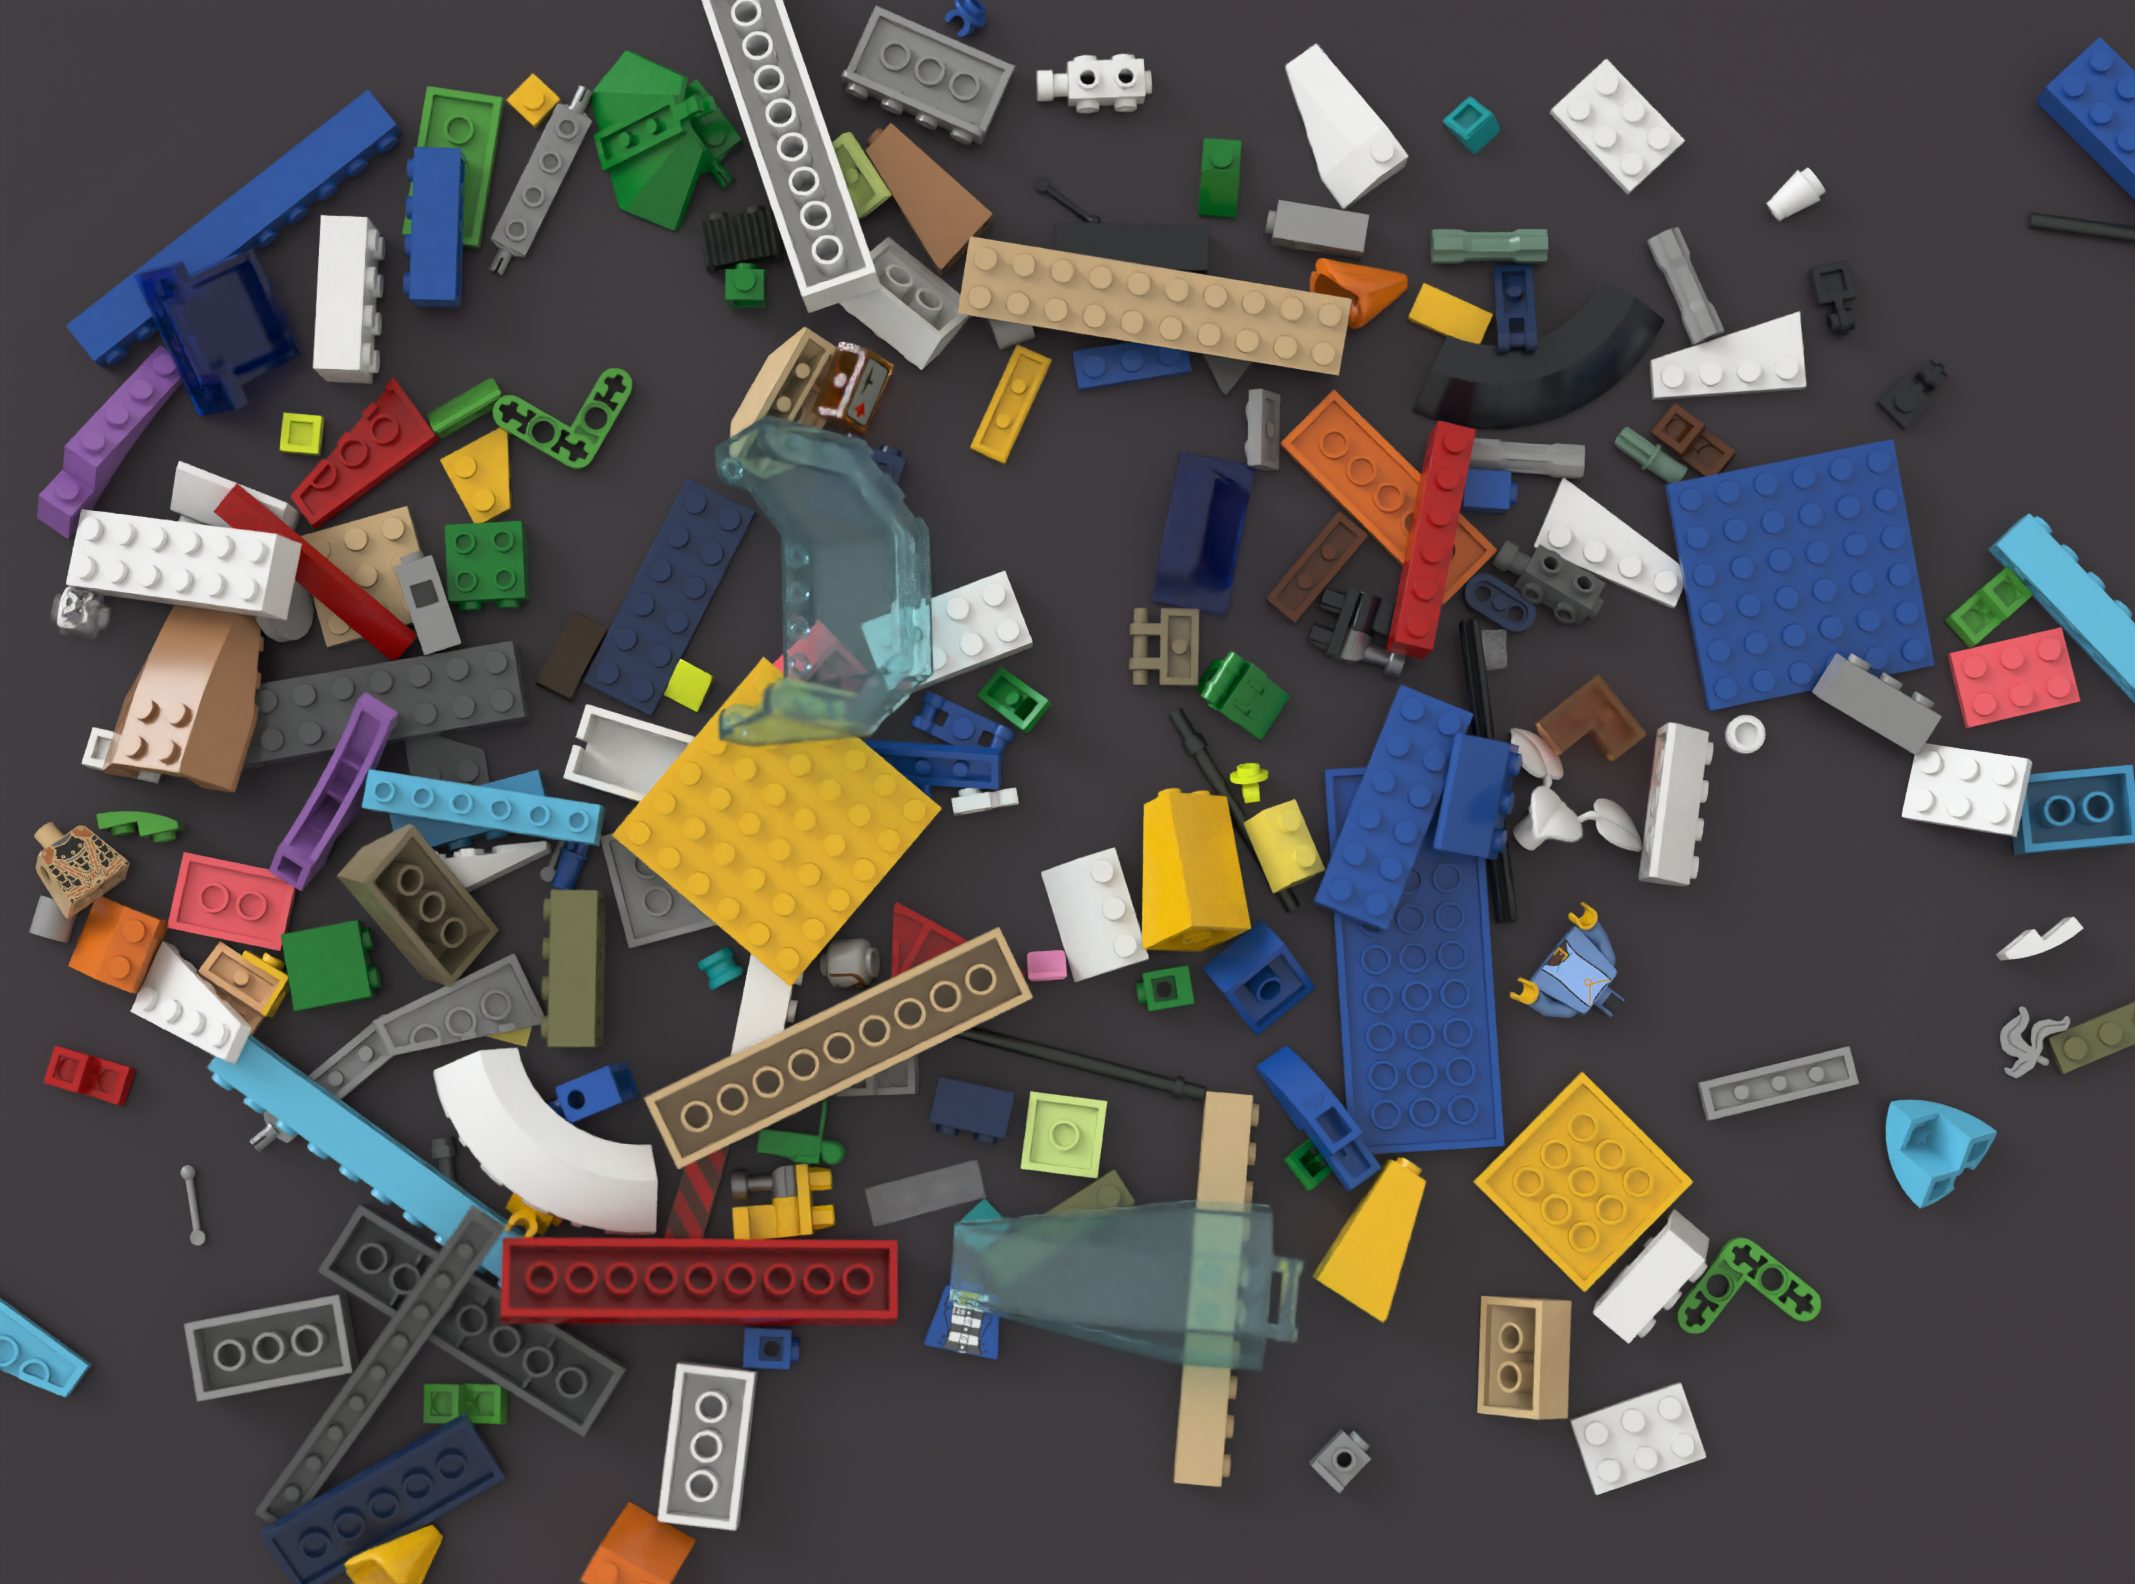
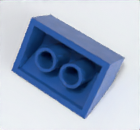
(1477, 796)

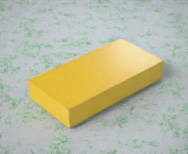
(1449, 315)

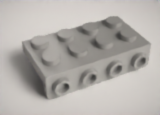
(927, 76)

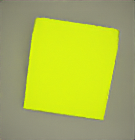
(689, 685)

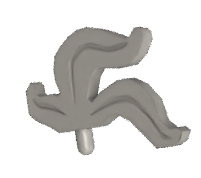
(2015, 1045)

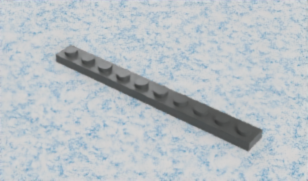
(382, 1365)

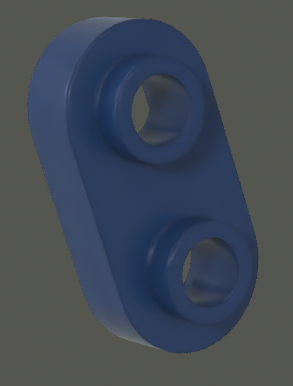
(1501, 599)

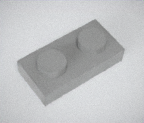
(1263, 430)

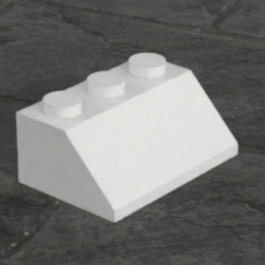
(912, 308)
(200, 492)
(1094, 915)

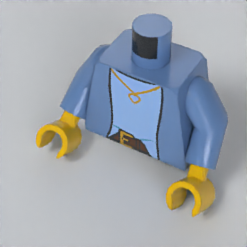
(1575, 973)

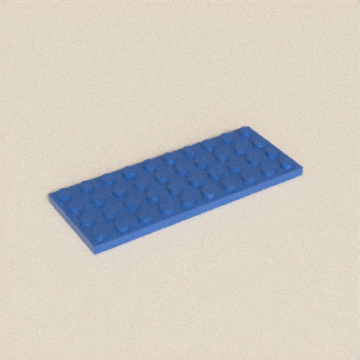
(1419, 1003)

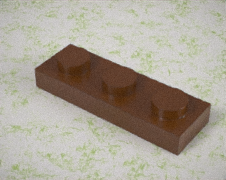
(1316, 567)

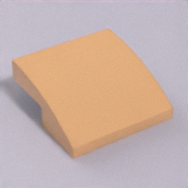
(239, 983)

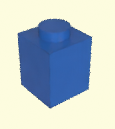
(1488, 492)

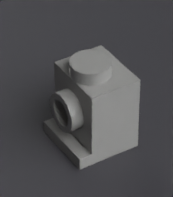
(1326, 1459)

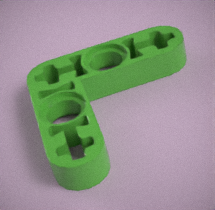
(578, 431)
(1735, 1277)

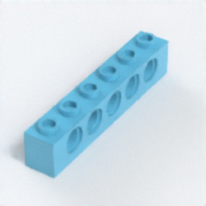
(483, 807)

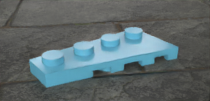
(36, 1354)

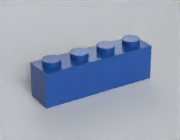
(436, 227)

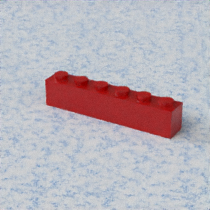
(1431, 540)

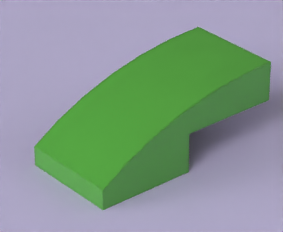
(1988, 607)
(481, 1401)

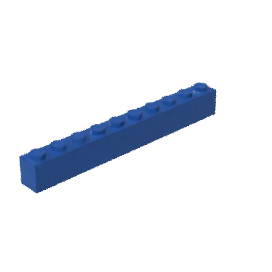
(245, 220)

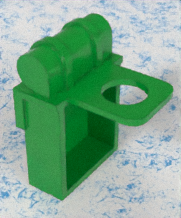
(1242, 694)
(800, 1146)

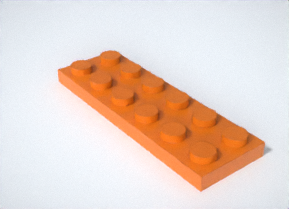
(1375, 484)

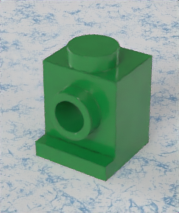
(746, 286)
(1180, 985)

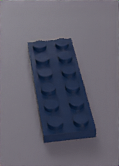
(669, 597)
(383, 1502)

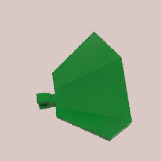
(649, 138)

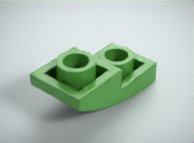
(150, 825)

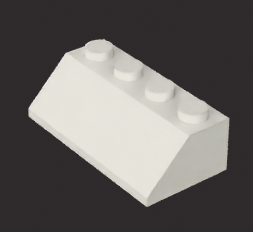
(1674, 805)

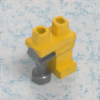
(792, 1202)

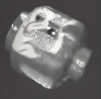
(80, 613)

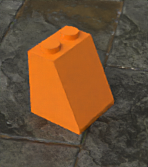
(639, 1551)

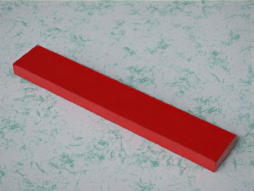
(322, 577)

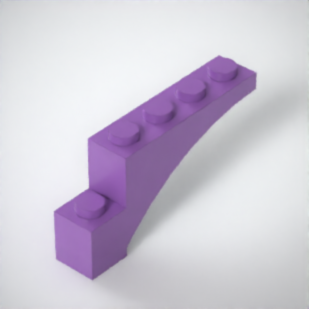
(105, 441)
(337, 794)

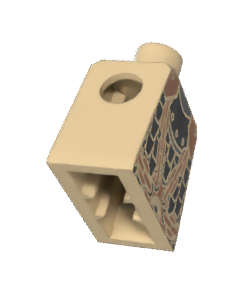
(77, 867)

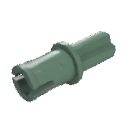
(1650, 456)

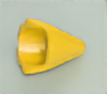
(398, 1561)

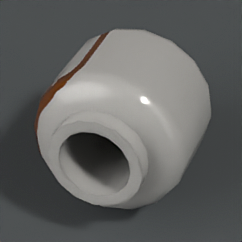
(850, 963)

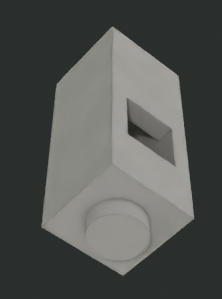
(1318, 229)
(427, 602)

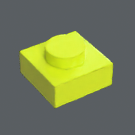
(301, 434)

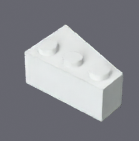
(1653, 1278)

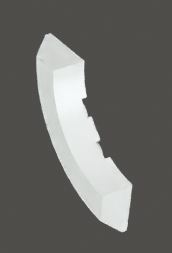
(541, 1153)

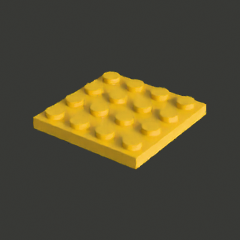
(1582, 1181)

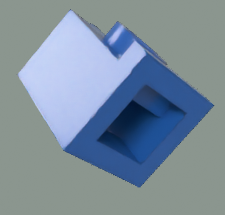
(754, 1345)

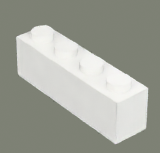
(764, 1005)

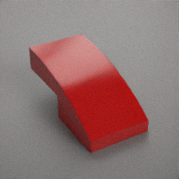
(89, 1075)

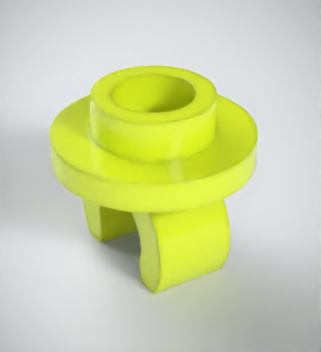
(1248, 776)

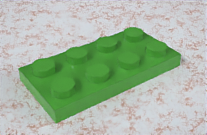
(473, 125)

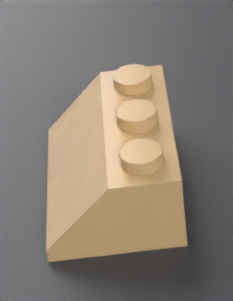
(1524, 1357)

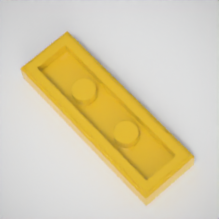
(1010, 404)

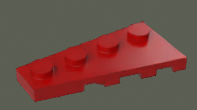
(374, 449)

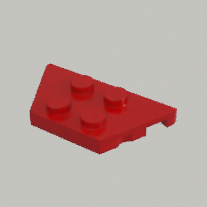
(918, 940)

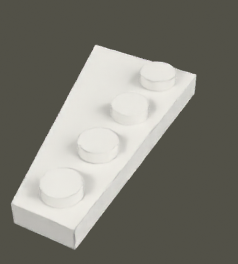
(1740, 363)

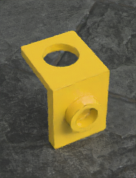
(275, 968)

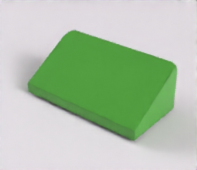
(465, 408)

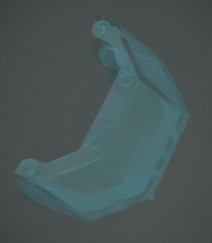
(849, 585)

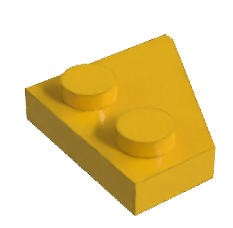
(482, 476)

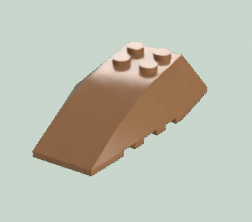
(192, 701)

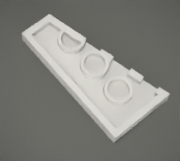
(1608, 547)
(189, 1007)

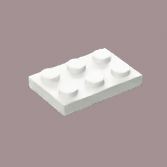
(1617, 126)
(1967, 789)
(1637, 1438)

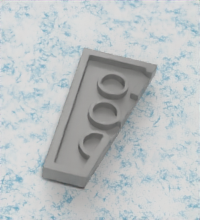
(473, 1007)

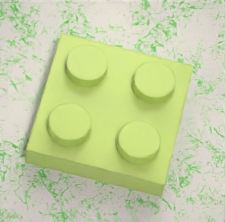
(1063, 1134)

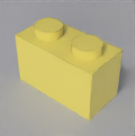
(1284, 846)

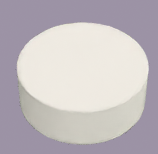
(1745, 734)

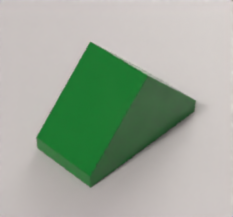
(1307, 1165)

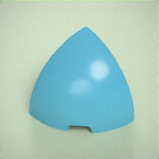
(1933, 1146)

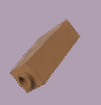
(927, 197)

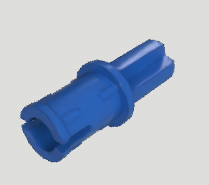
(569, 865)

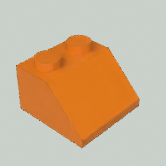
(118, 944)

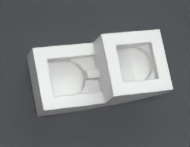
(2031, 943)

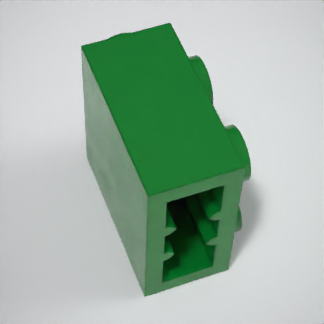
(487, 565)
(330, 965)

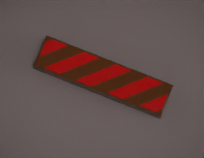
(696, 1196)

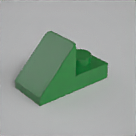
(1219, 178)
(1014, 700)

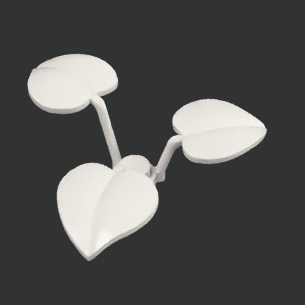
(1550, 816)

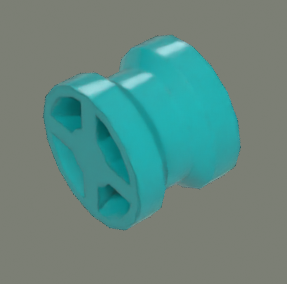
(721, 968)

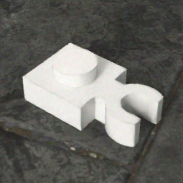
(973, 800)

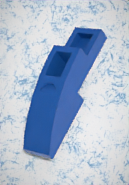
(1321, 1116)

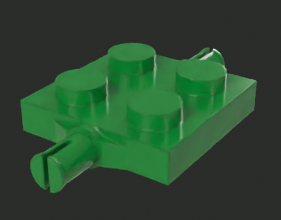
(716, 135)

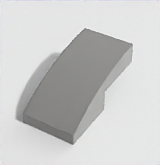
(895, 1080)

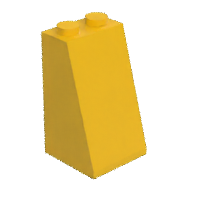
(1190, 873)
(1374, 1240)

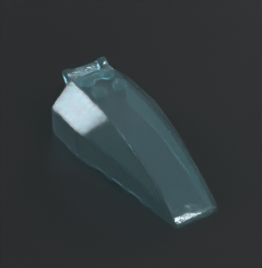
(1145, 1279)

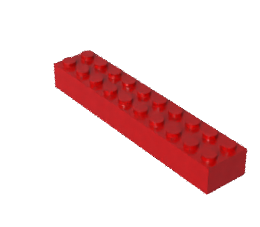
(699, 1281)

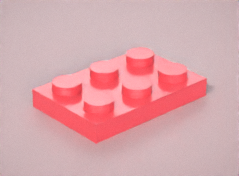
(2013, 677)
(231, 902)

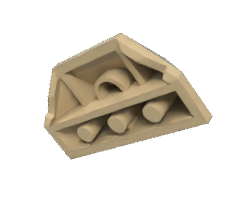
(788, 383)

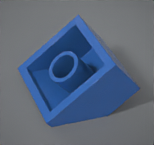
(1259, 977)

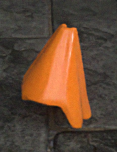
(1367, 286)

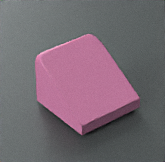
(1046, 965)

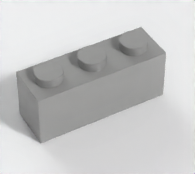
(1877, 702)

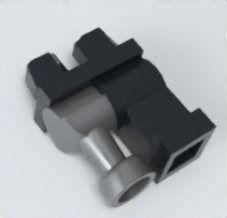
(1356, 623)

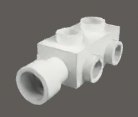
(1105, 89)

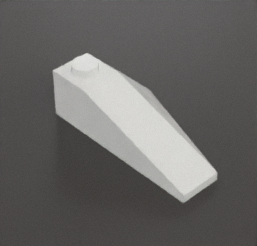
(1345, 134)
(477, 868)

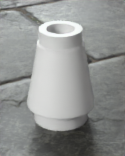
(1796, 194)

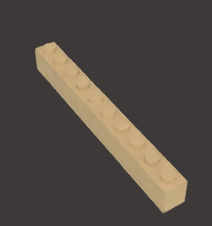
(1206, 1390)

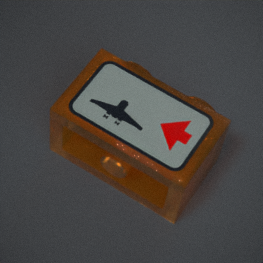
(852, 388)

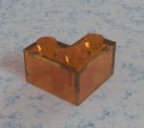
(1592, 711)

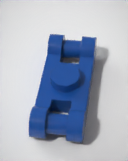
(961, 725)

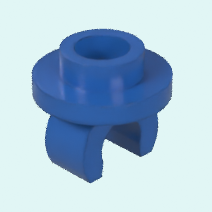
(972, 13)

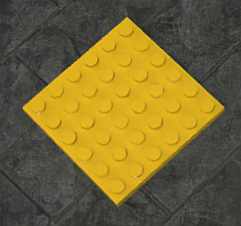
(776, 835)

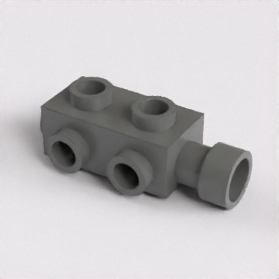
(1552, 581)

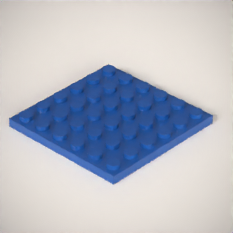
(1796, 568)

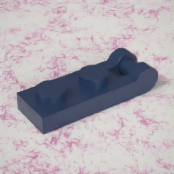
(1515, 307)

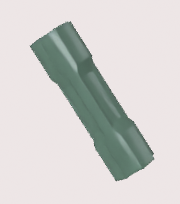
(1459, 246)

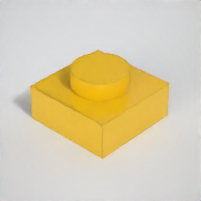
(534, 101)

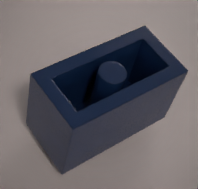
(972, 1109)

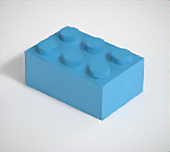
(2077, 810)

